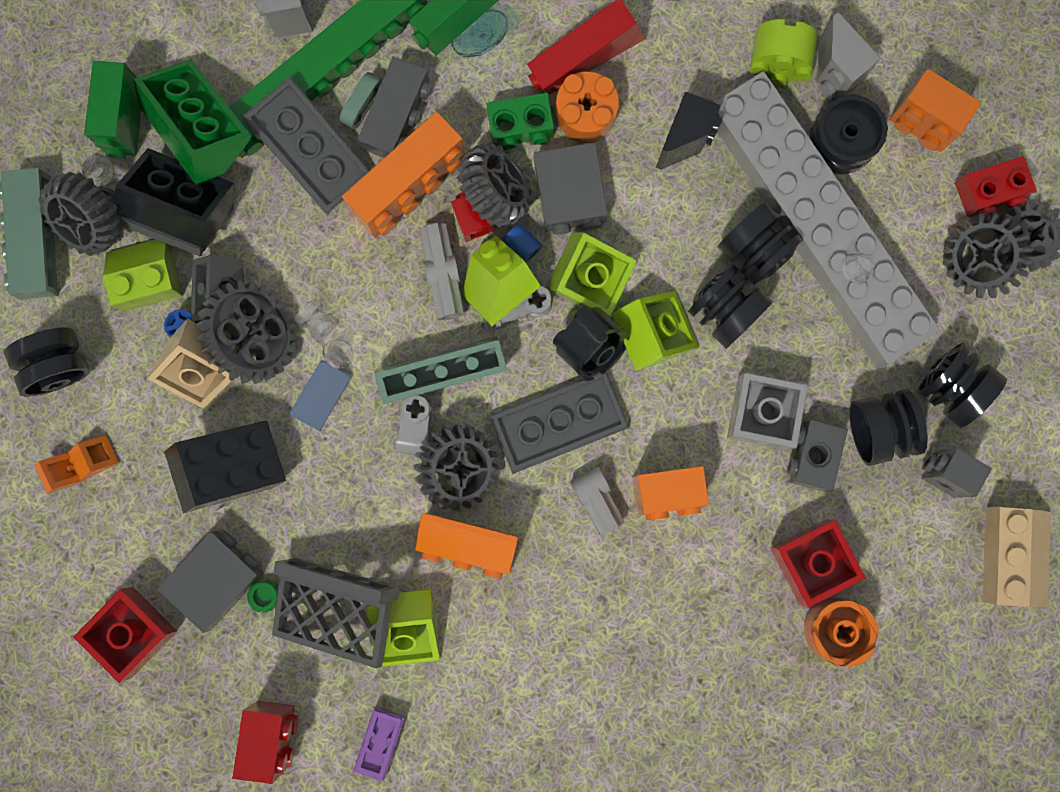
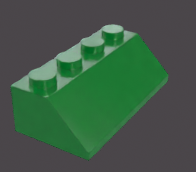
(191, 119)

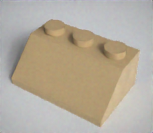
(1016, 557)

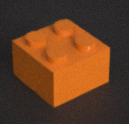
(934, 111)
(670, 491)

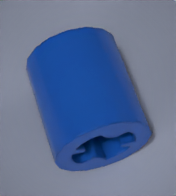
(522, 242)

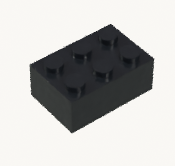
(166, 199)
(224, 466)

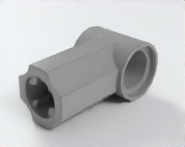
(594, 495)

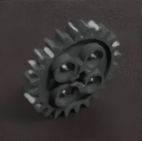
(224, 312)

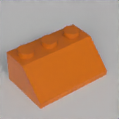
(465, 544)

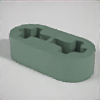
(360, 100)

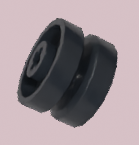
(849, 133)
(46, 361)

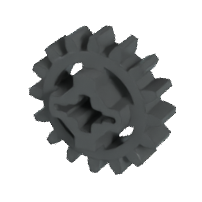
(1043, 238)

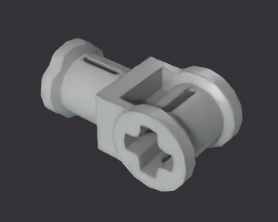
(525, 310)

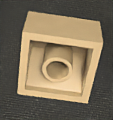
(186, 370)

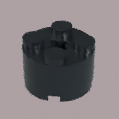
(591, 342)

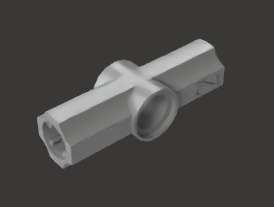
(442, 271)

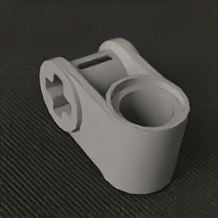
(414, 430)

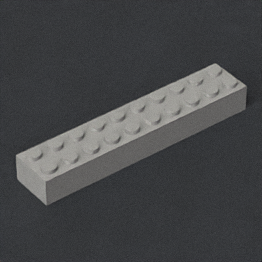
(812, 201)

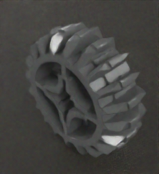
(494, 185)
(80, 213)
(998, 245)
(458, 492)

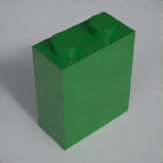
(113, 109)

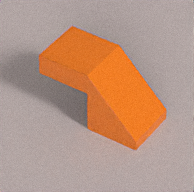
(76, 465)

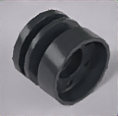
(760, 243)
(730, 306)
(967, 390)
(888, 427)

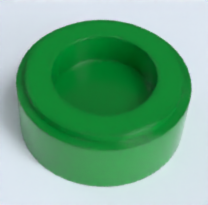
(263, 596)

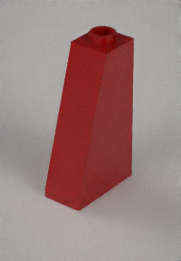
(586, 47)

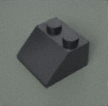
(691, 129)

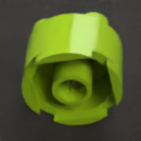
(784, 51)

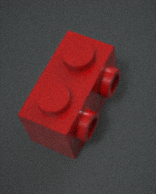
(995, 187)

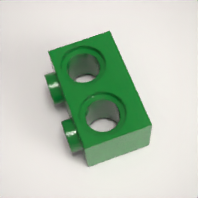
(518, 112)

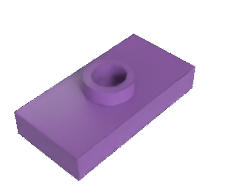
(379, 743)

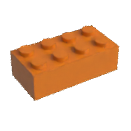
(405, 176)

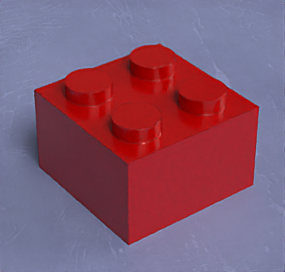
(818, 563)
(125, 634)
(264, 742)

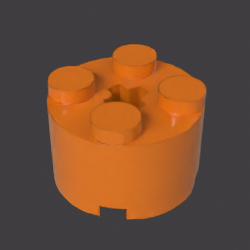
(590, 90)
(858, 636)

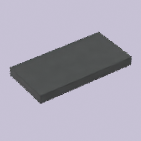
(306, 144)
(558, 422)

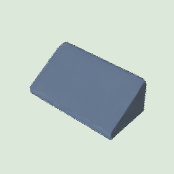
(320, 395)

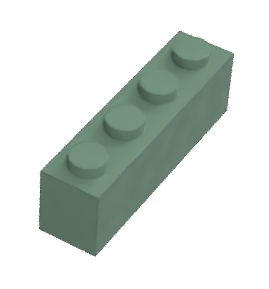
(28, 239)
(440, 370)

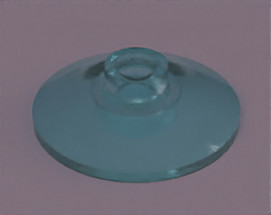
(482, 34)

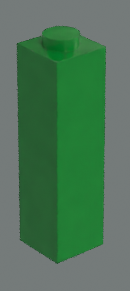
(444, 21)

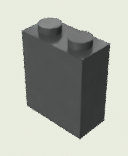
(570, 188)
(210, 580)

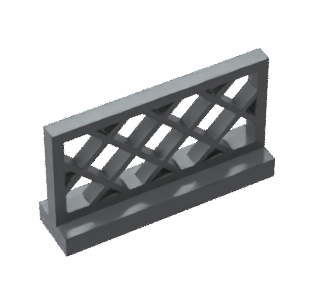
(332, 583)

